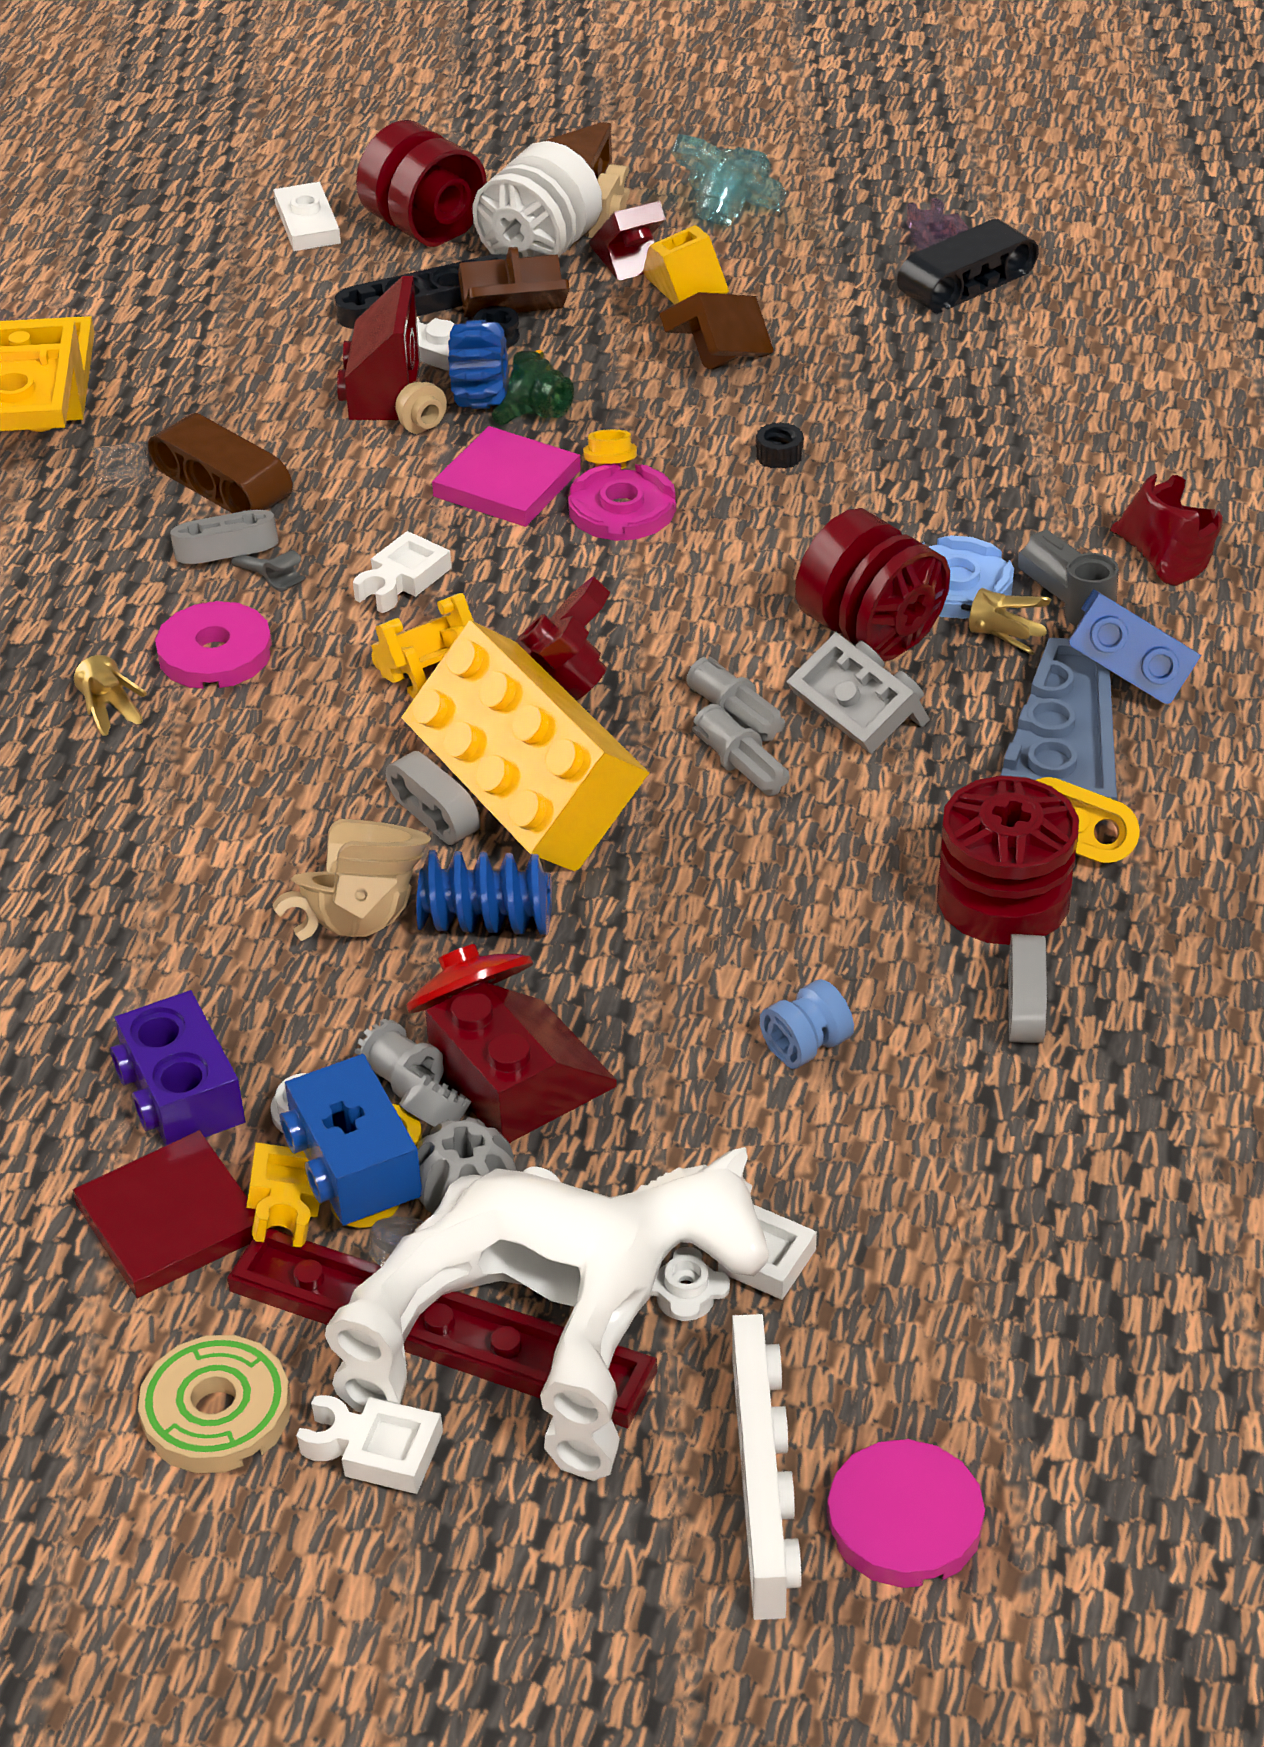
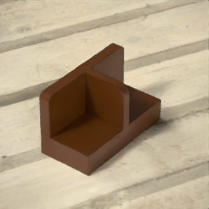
(513, 282)
(721, 326)

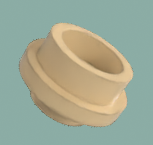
(420, 406)

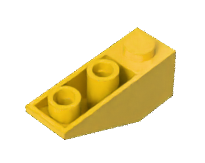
(684, 265)

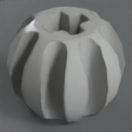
(458, 1151)

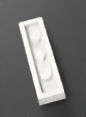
(766, 1493)

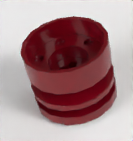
(872, 583)
(1007, 858)

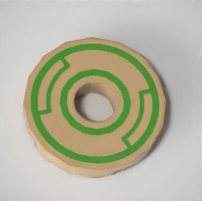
(221, 1439)

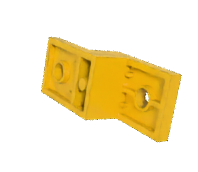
(44, 372)

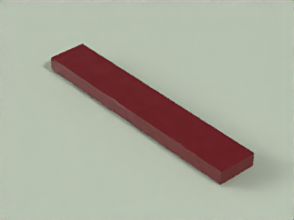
(451, 1332)

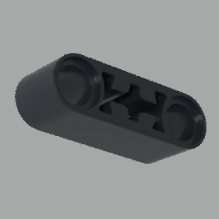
(967, 265)

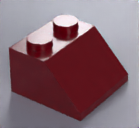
(381, 355)
(513, 1058)

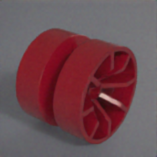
(419, 182)

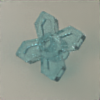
(727, 179)

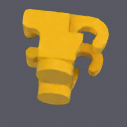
(419, 646)

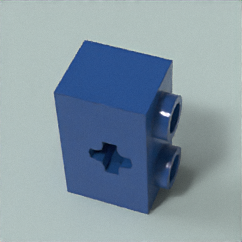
(352, 1140)

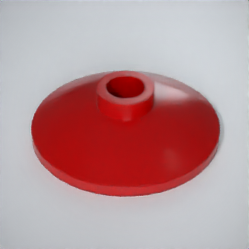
(463, 970)

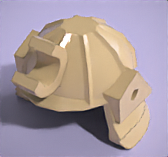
(362, 881)

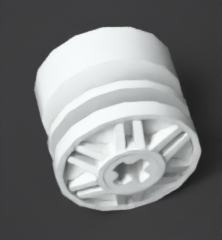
(538, 202)

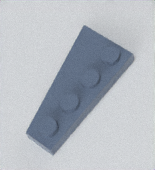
(1066, 723)

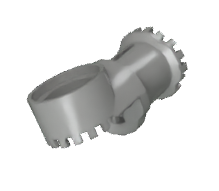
(413, 1073)

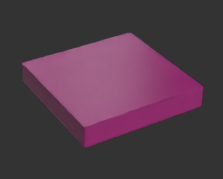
(506, 476)

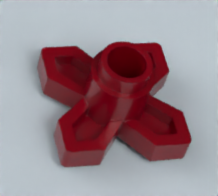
(562, 641)

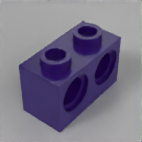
(177, 1069)

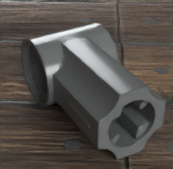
(1068, 572)

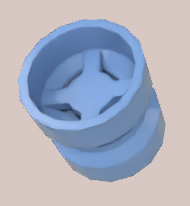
(804, 1025)

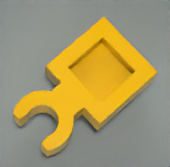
(280, 1192)

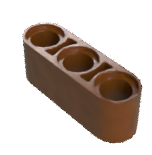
(220, 465)

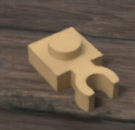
(613, 194)

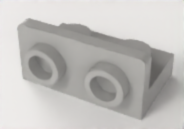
(857, 692)

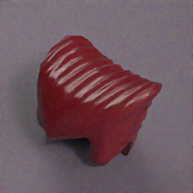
(1170, 535)

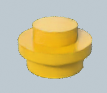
(610, 447)

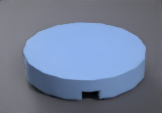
(985, 571)

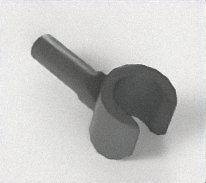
(277, 572)

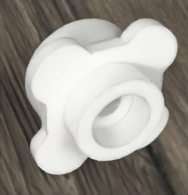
(690, 1300)

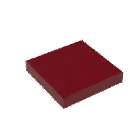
(167, 1213)

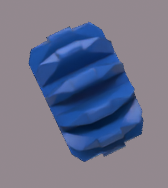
(478, 364)

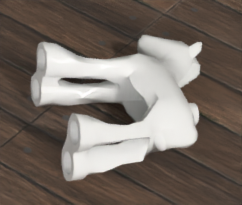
(567, 1248)

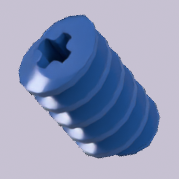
(485, 893)

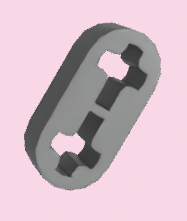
(224, 536)
(433, 797)
(1027, 988)

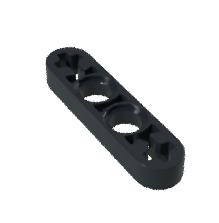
(429, 288)

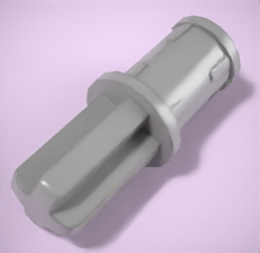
(736, 696)
(740, 749)

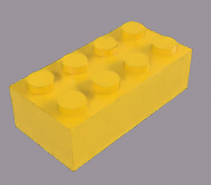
(524, 746)

